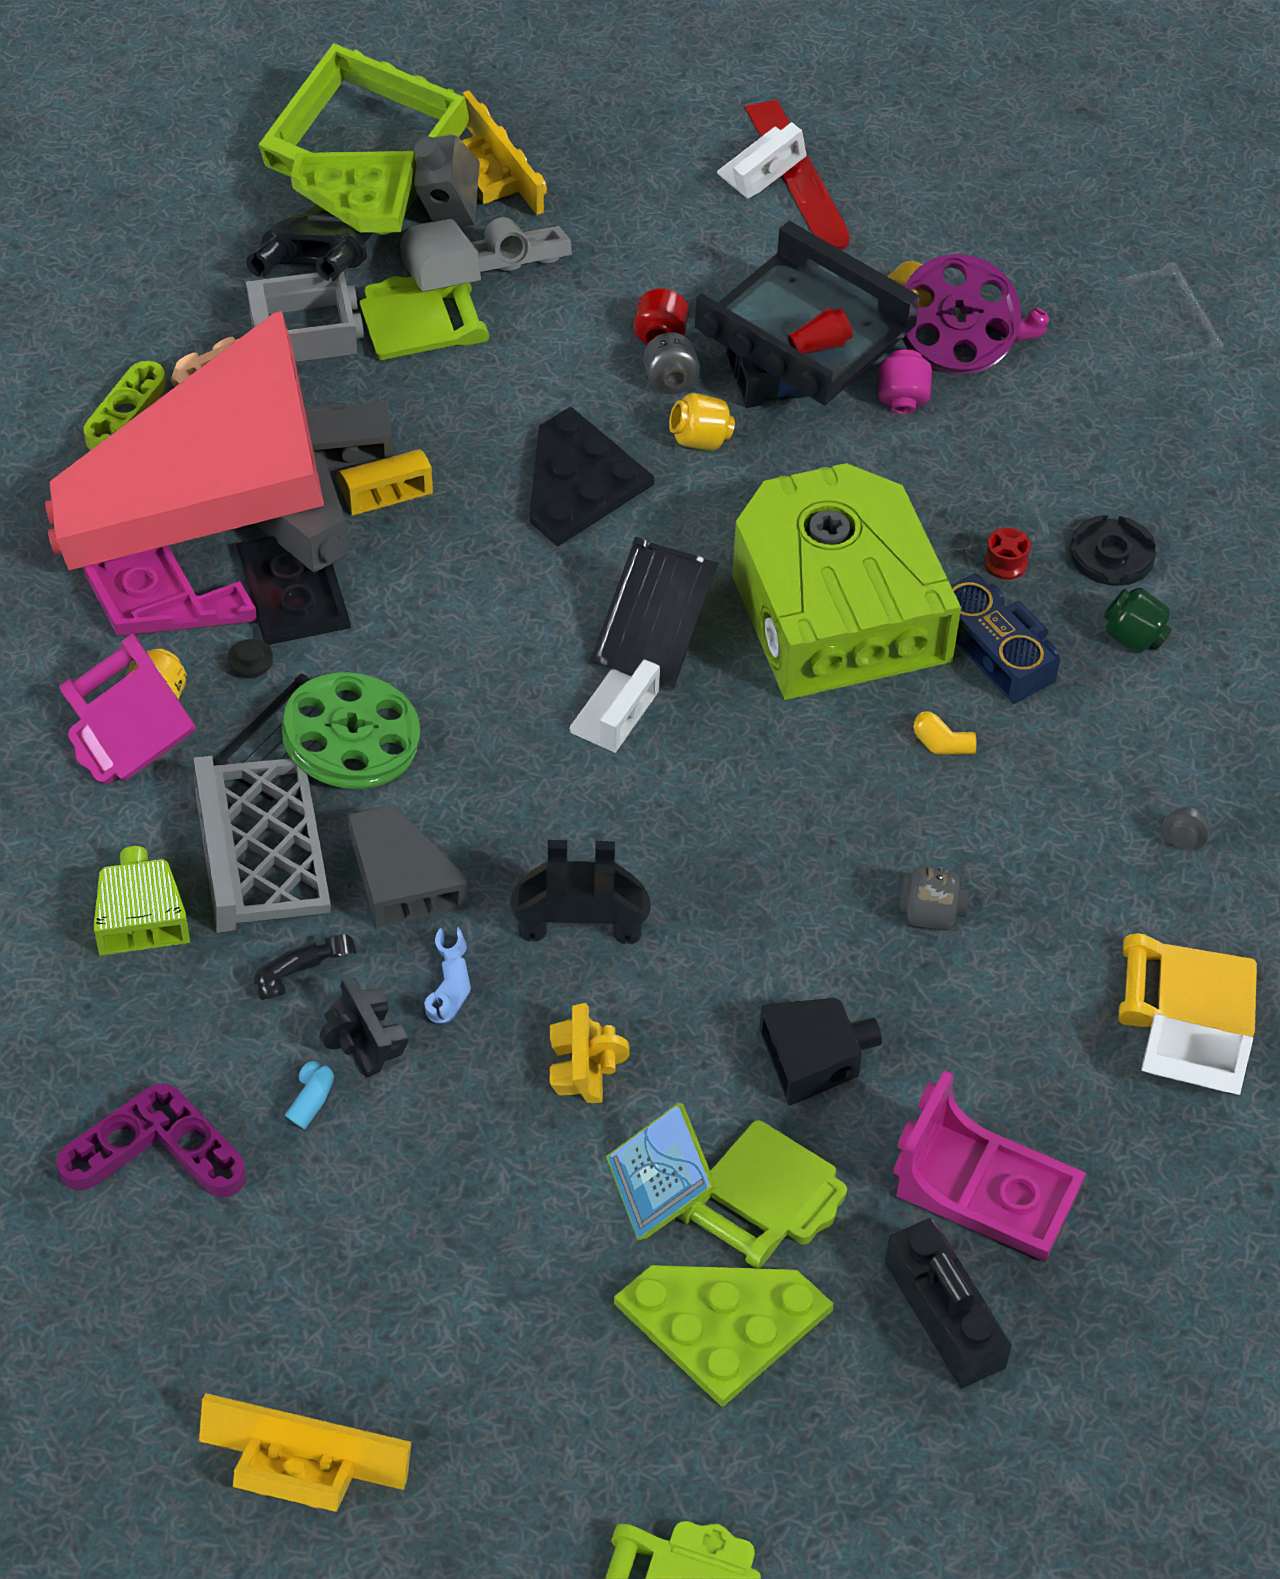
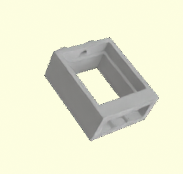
(309, 292)

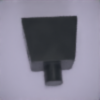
(815, 1045)

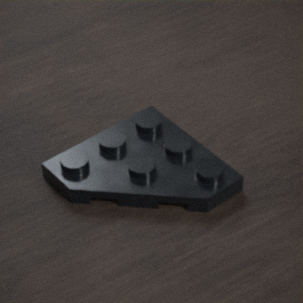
(579, 477)

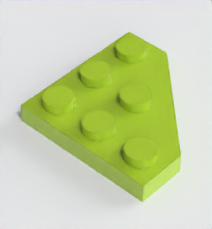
(358, 187)
(723, 1320)

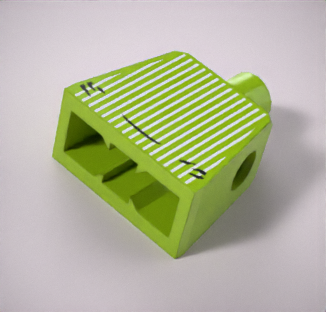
(138, 905)

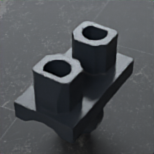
(357, 1030)

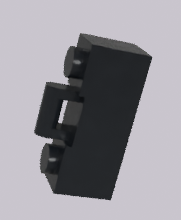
(947, 1303)

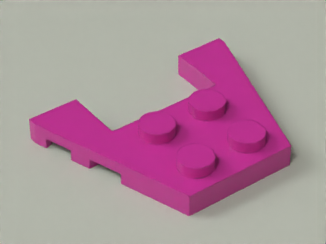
(153, 595)

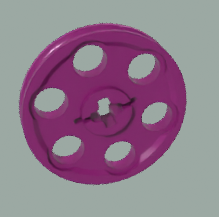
(969, 300)

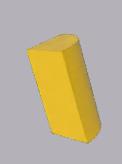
(385, 481)

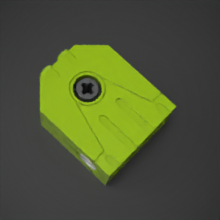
(841, 581)

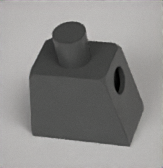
(447, 169)

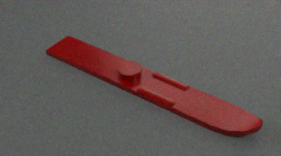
(804, 181)

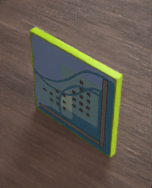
(660, 1172)

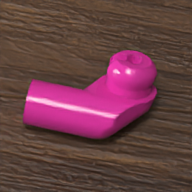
(1031, 326)

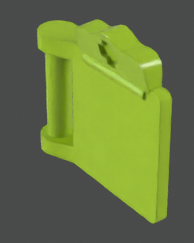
(413, 321)
(774, 1188)
(690, 1553)

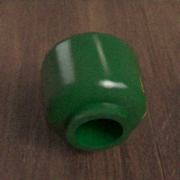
(1138, 620)

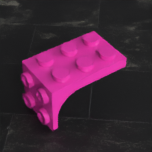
(982, 1177)

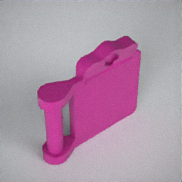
(130, 720)

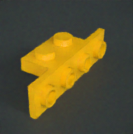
(502, 166)
(300, 1455)

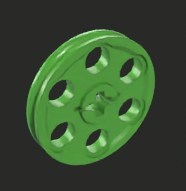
(339, 743)

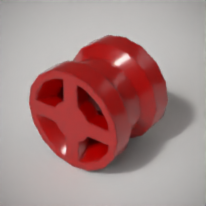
(1007, 553)

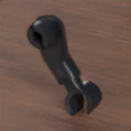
(297, 960)

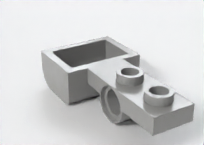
(443, 256)

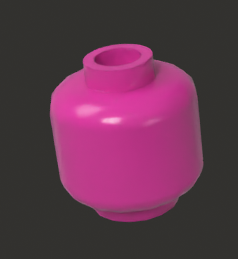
(904, 381)

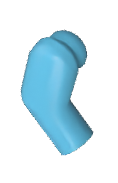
(317, 1083)

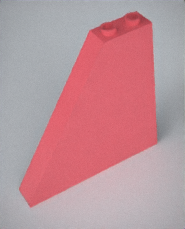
(197, 461)

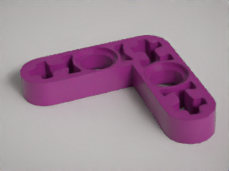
(148, 1128)

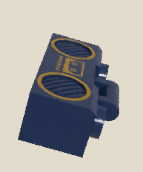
(1004, 640)

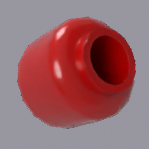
(660, 313)

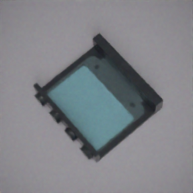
(791, 291)

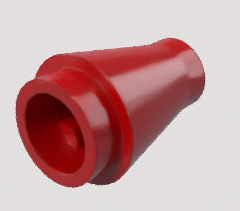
(822, 333)

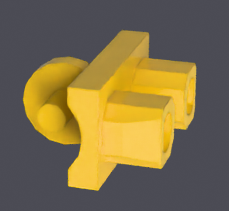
(593, 1052)

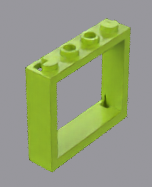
(414, 91)

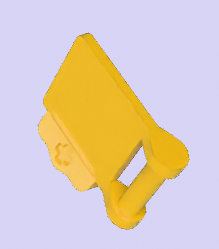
(1193, 986)

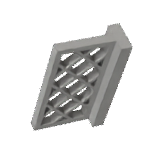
(222, 854)

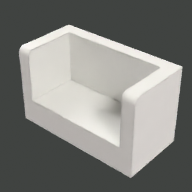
(1196, 1054)

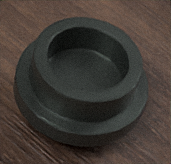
(250, 658)

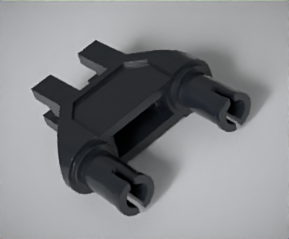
(313, 239)
(580, 894)

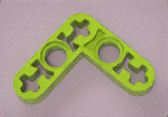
(125, 392)

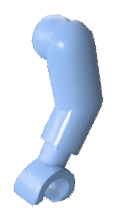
(453, 991)

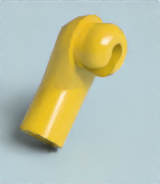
(940, 738)

